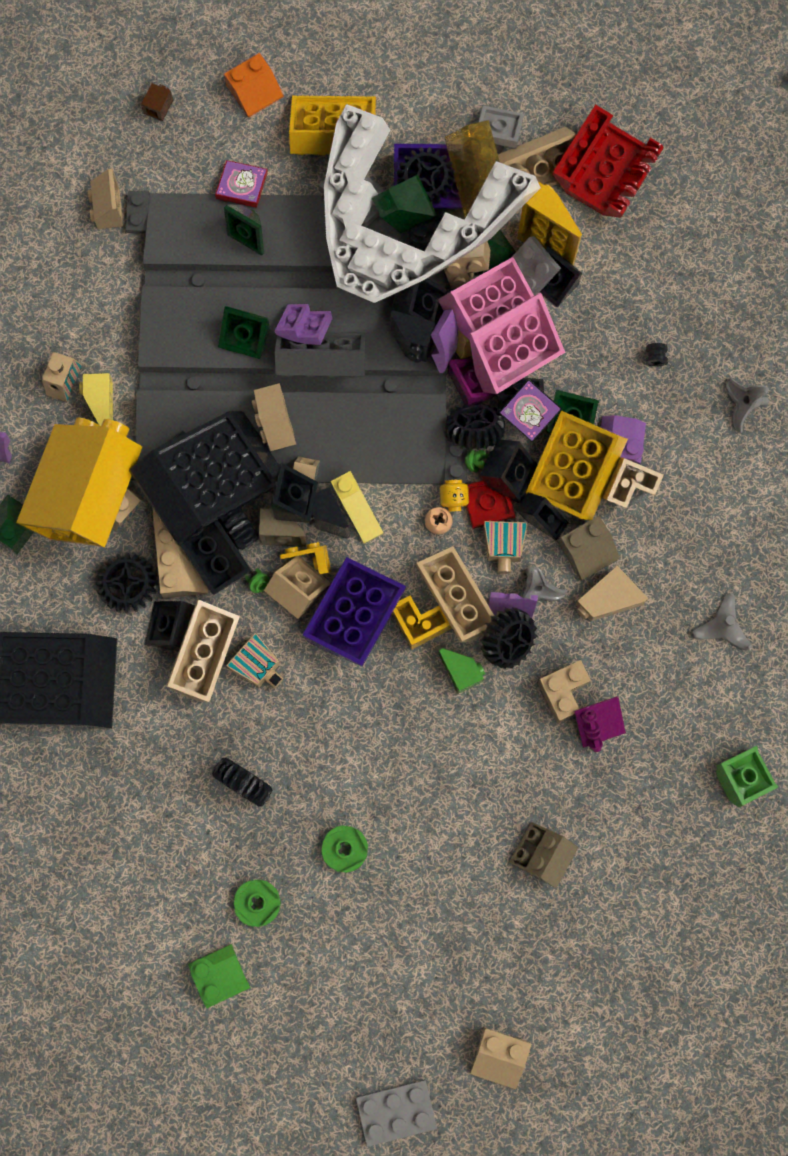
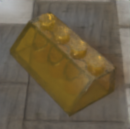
(472, 158)

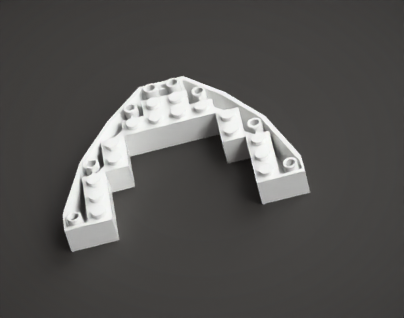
(379, 265)

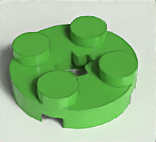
(332, 843)
(257, 889)

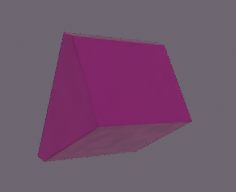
(466, 381)

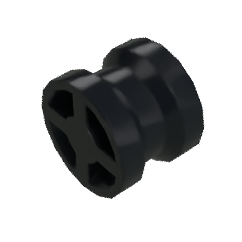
(656, 354)

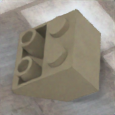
(544, 854)

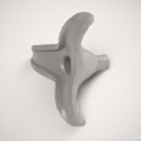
(746, 400)
(537, 585)
(724, 626)

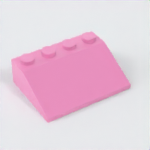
(487, 296)
(514, 345)

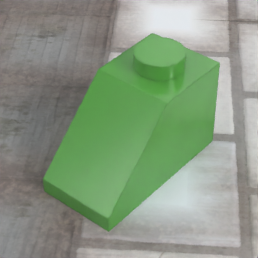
(462, 670)

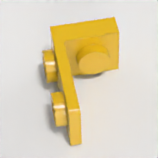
(320, 561)

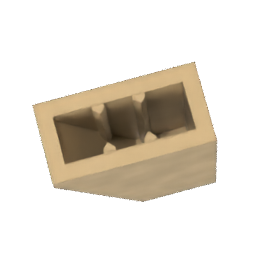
(610, 596)

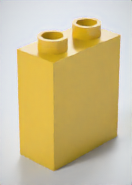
(80, 482)

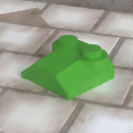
(745, 777)
(218, 976)

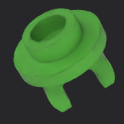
(474, 458)
(258, 582)

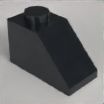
(542, 515)

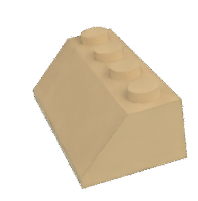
(540, 155)
(175, 569)
(456, 594)
(202, 652)

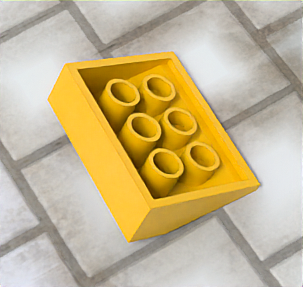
(315, 120)
(550, 223)
(576, 465)

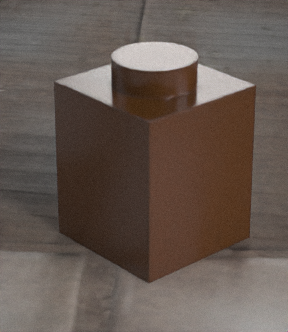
(157, 101)

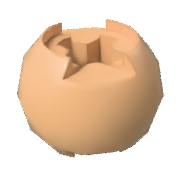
(441, 528)

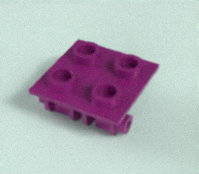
(600, 723)

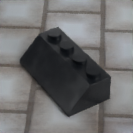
(216, 557)

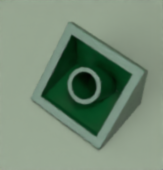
(243, 332)
(576, 405)

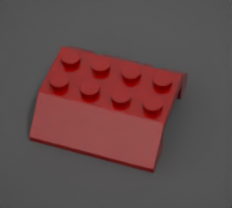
(605, 164)

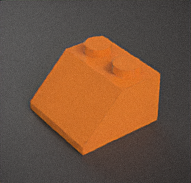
(253, 85)

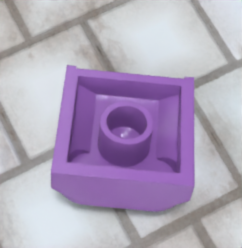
(632, 430)

